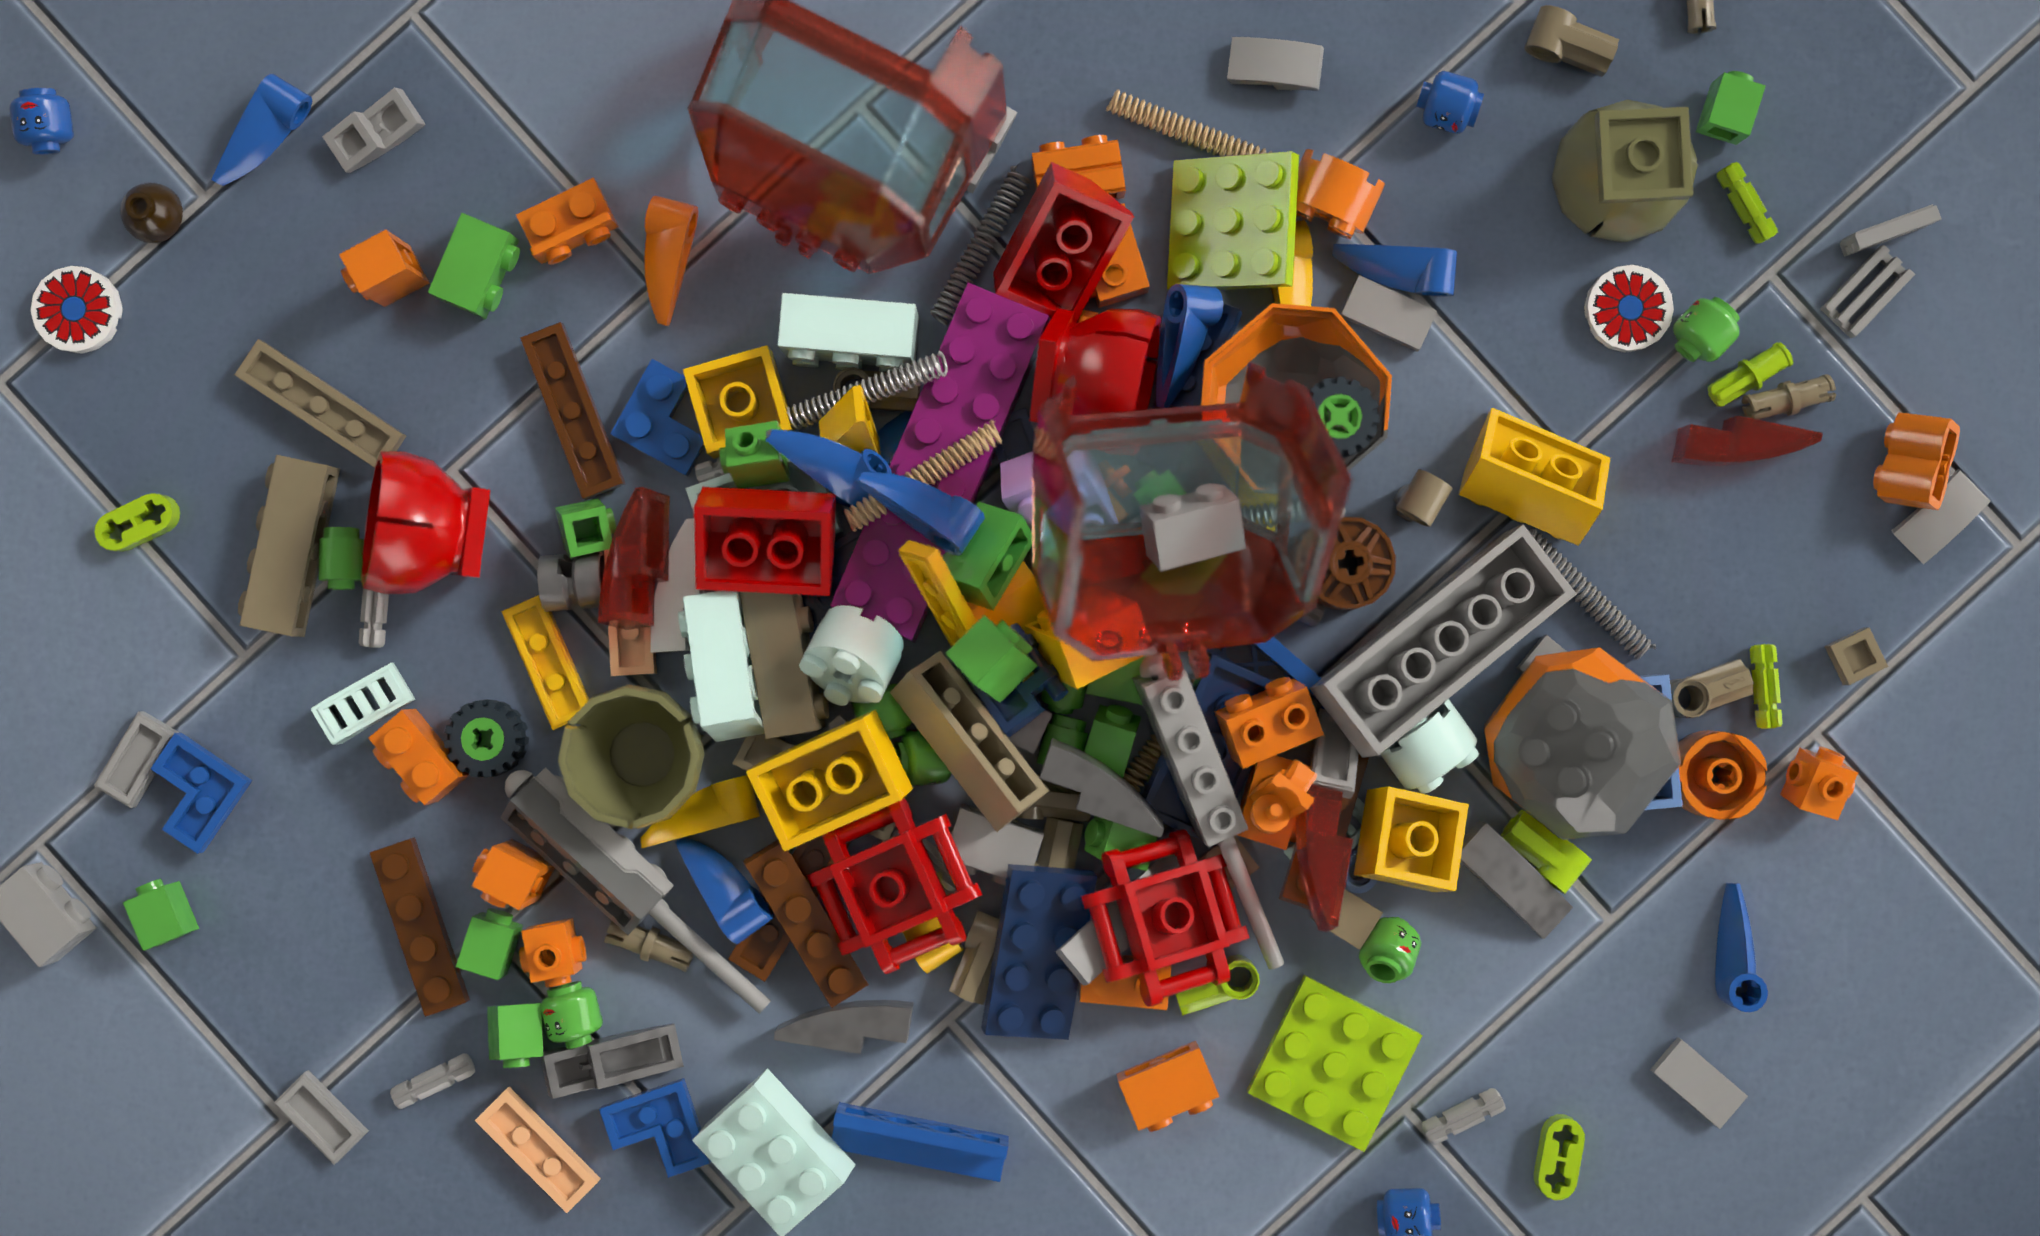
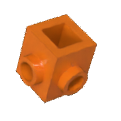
(1819, 782)
(562, 941)

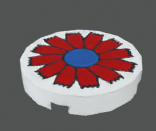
(1629, 308)
(76, 309)

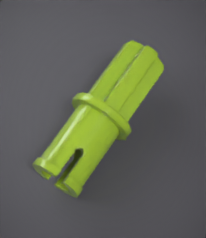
(1750, 374)

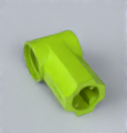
(1551, 856)
(1211, 995)

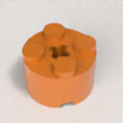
(1335, 194)
(1740, 774)

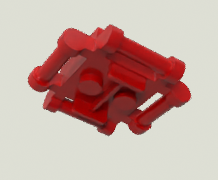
(893, 886)
(1167, 917)

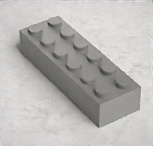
(1443, 641)

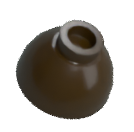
(151, 212)

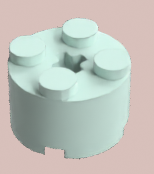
(852, 656)
(1432, 749)

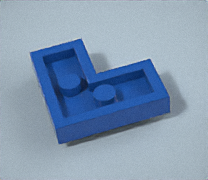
(649, 422)
(209, 786)
(658, 1113)

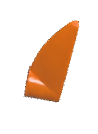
(668, 243)

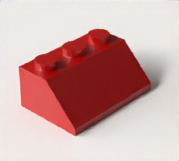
(1061, 244)
(764, 541)

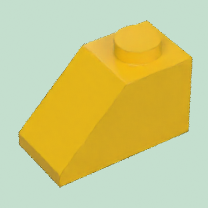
(851, 422)

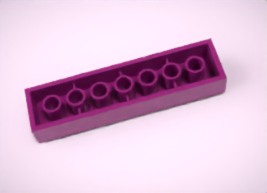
(988, 362)

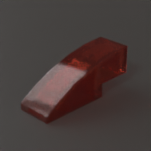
(1739, 442)
(636, 561)
(1323, 856)

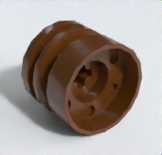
(1374, 569)

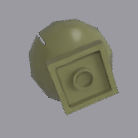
(1625, 169)
(631, 757)

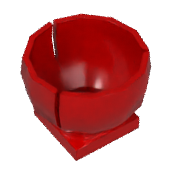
(1105, 358)
(420, 526)

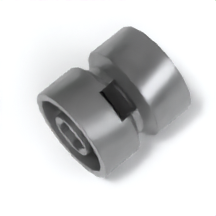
(570, 581)

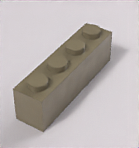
(287, 549)
(777, 641)
(968, 741)

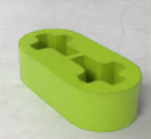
(141, 531)
(1569, 1158)

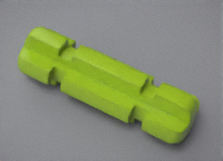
(1747, 203)
(1766, 686)

